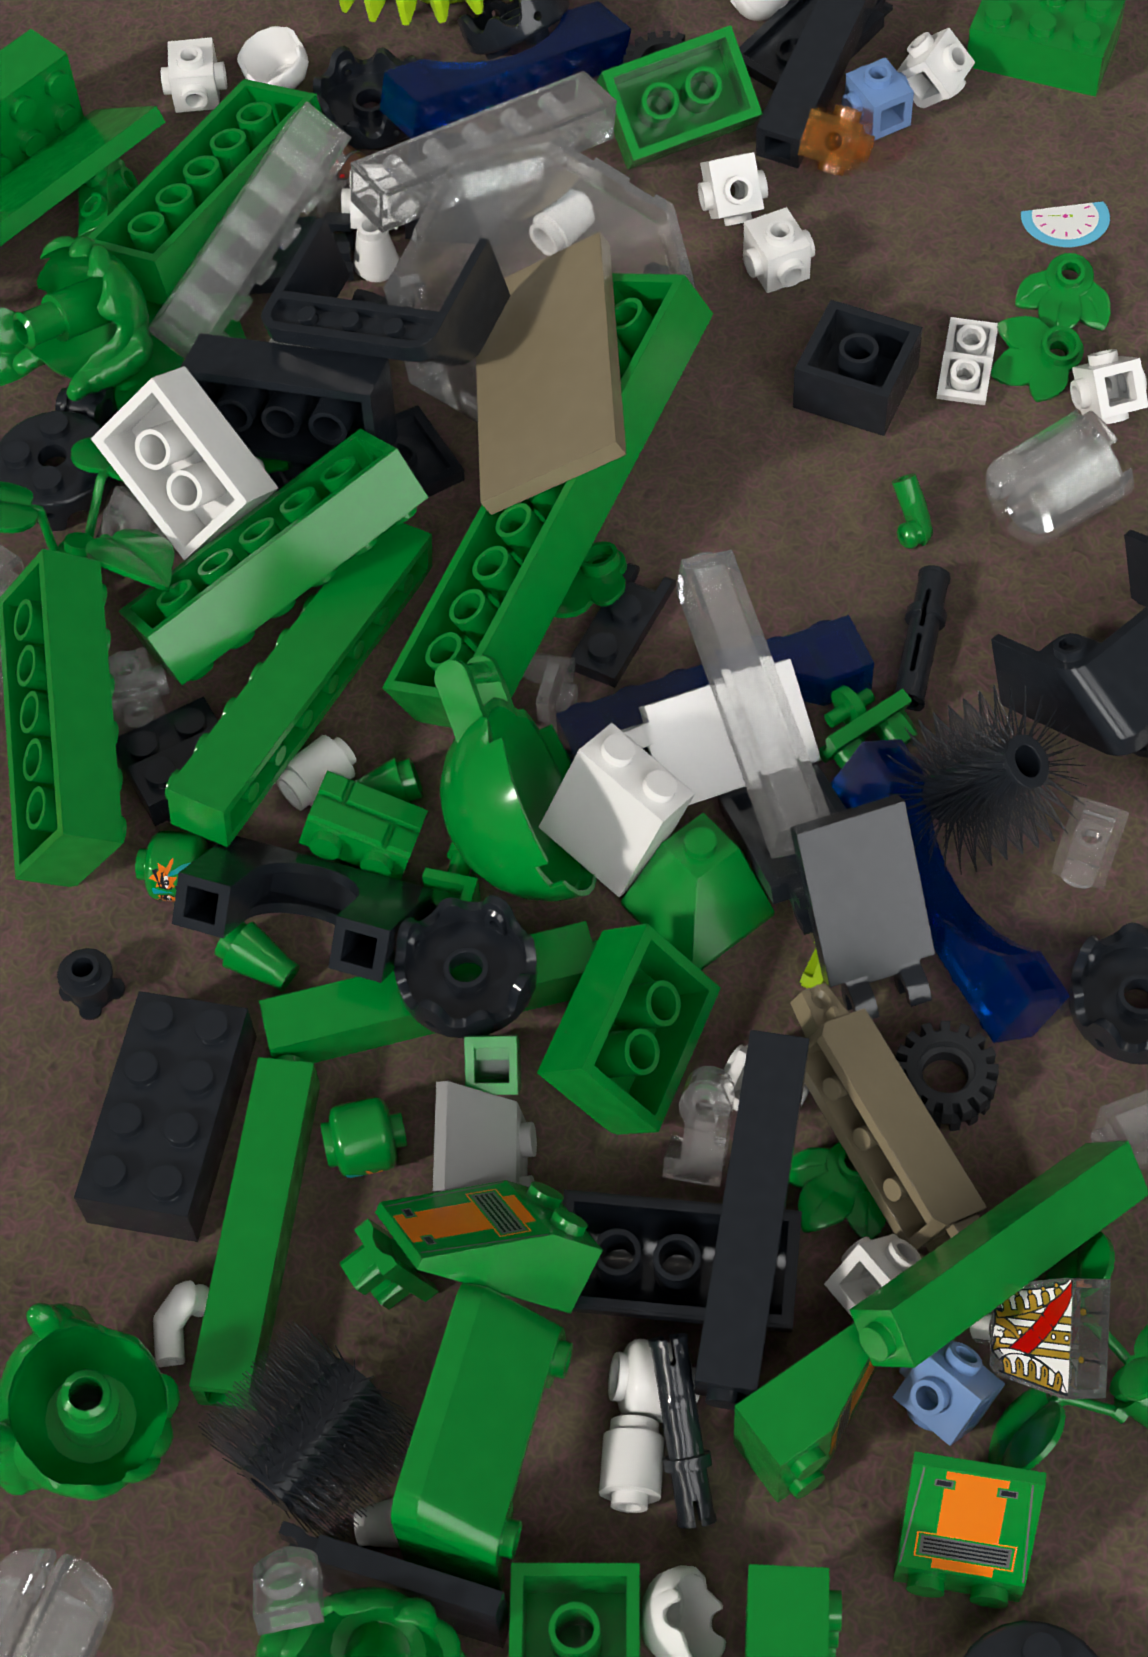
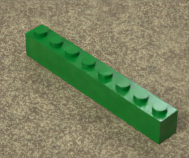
(296, 686)

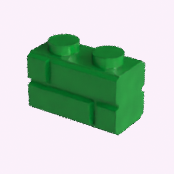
(362, 826)

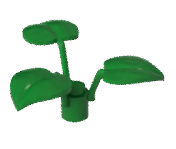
(129, 552)
(1035, 1419)

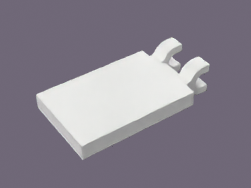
(692, 742)

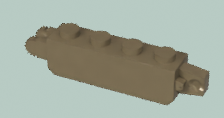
(883, 1123)

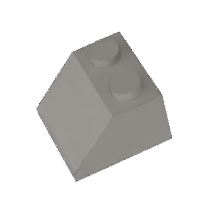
(479, 1139)

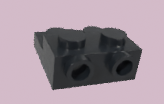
(158, 749)

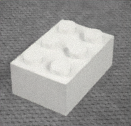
(183, 461)

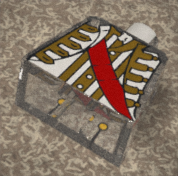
(1052, 1337)

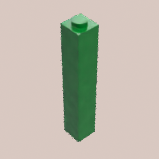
(370, 1014)
(256, 1230)
(998, 1254)

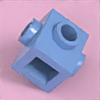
(881, 96)
(948, 1391)

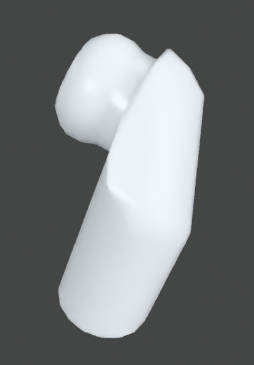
(171, 1317)

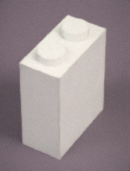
(615, 808)

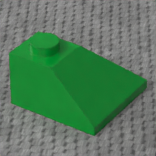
(699, 893)

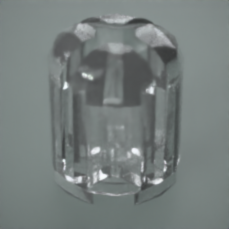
(1057, 479)
(52, 1607)

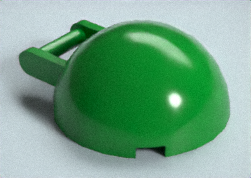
(501, 785)

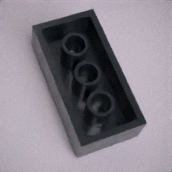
(294, 398)
(166, 1116)

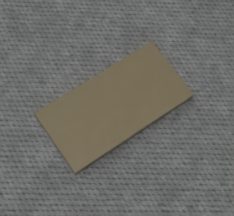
(550, 377)

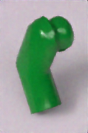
(915, 510)

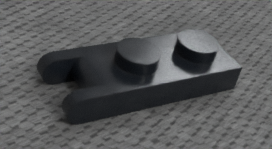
(620, 629)

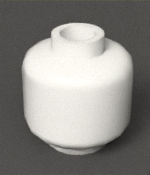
(634, 1381)

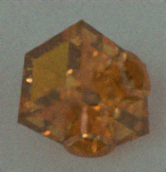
(821, 139)

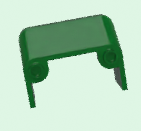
(473, 1436)

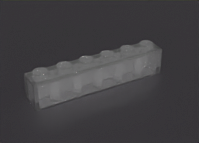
(402, 179)
(252, 231)

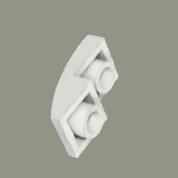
(967, 361)

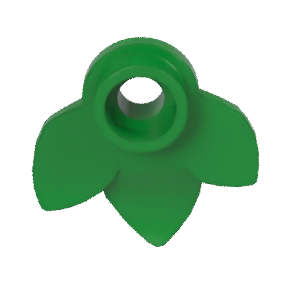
(1064, 300)
(1030, 358)
(596, 582)
(833, 1193)

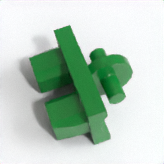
(884, 719)
(384, 1268)

